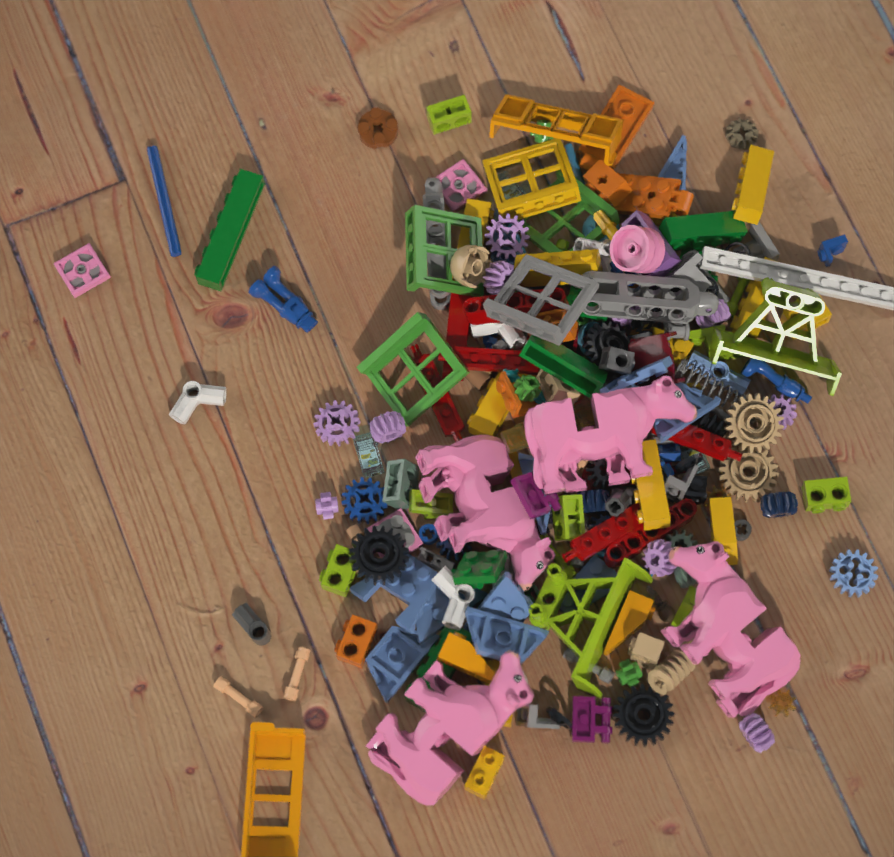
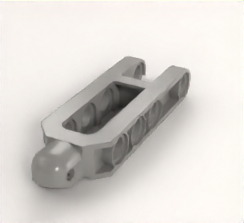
(436, 235)
(616, 298)

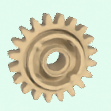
(740, 423)
(745, 485)

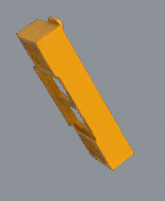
(592, 130)
(280, 751)

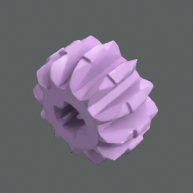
(497, 276)
(719, 317)
(786, 408)
(387, 427)
(658, 557)
(756, 732)

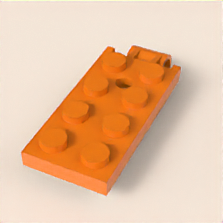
(622, 105)
(666, 197)

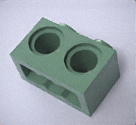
(399, 481)

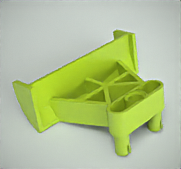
(807, 305)
(557, 585)

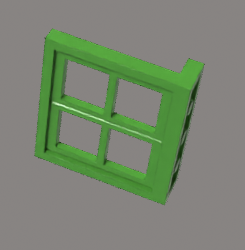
(589, 201)
(418, 247)
(395, 346)

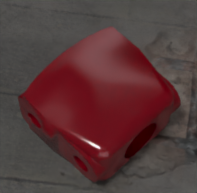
(651, 349)

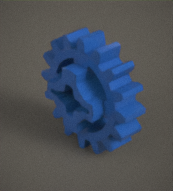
(359, 508)

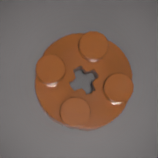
(380, 138)

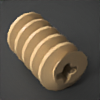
(670, 672)

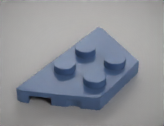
(668, 427)
(506, 601)
(434, 612)
(497, 635)
(396, 659)

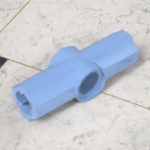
(728, 377)

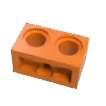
(361, 642)

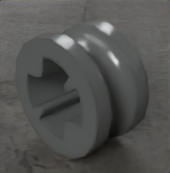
(746, 524)

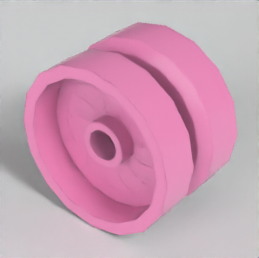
(637, 249)

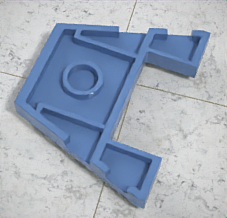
(412, 588)

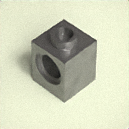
(608, 360)

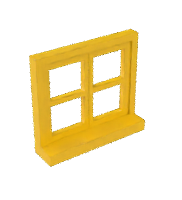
(537, 200)

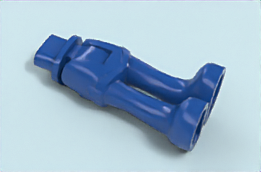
(293, 310)
(785, 385)

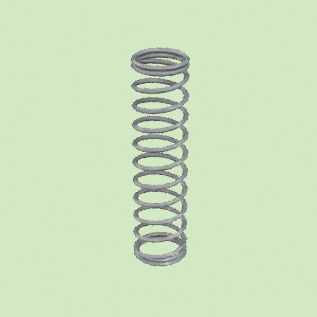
(681, 370)

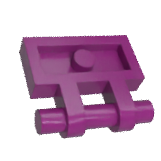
(533, 498)
(584, 719)

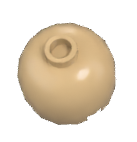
(469, 265)

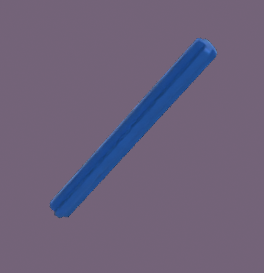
(164, 201)

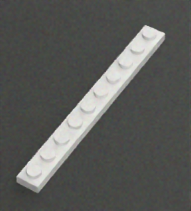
(820, 282)

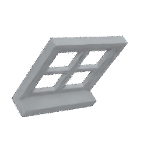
(528, 322)

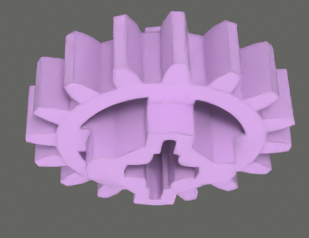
(516, 247)
(337, 414)

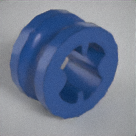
(425, 540)

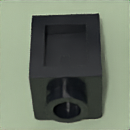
(697, 490)

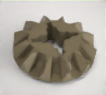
(736, 140)

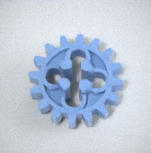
(846, 563)

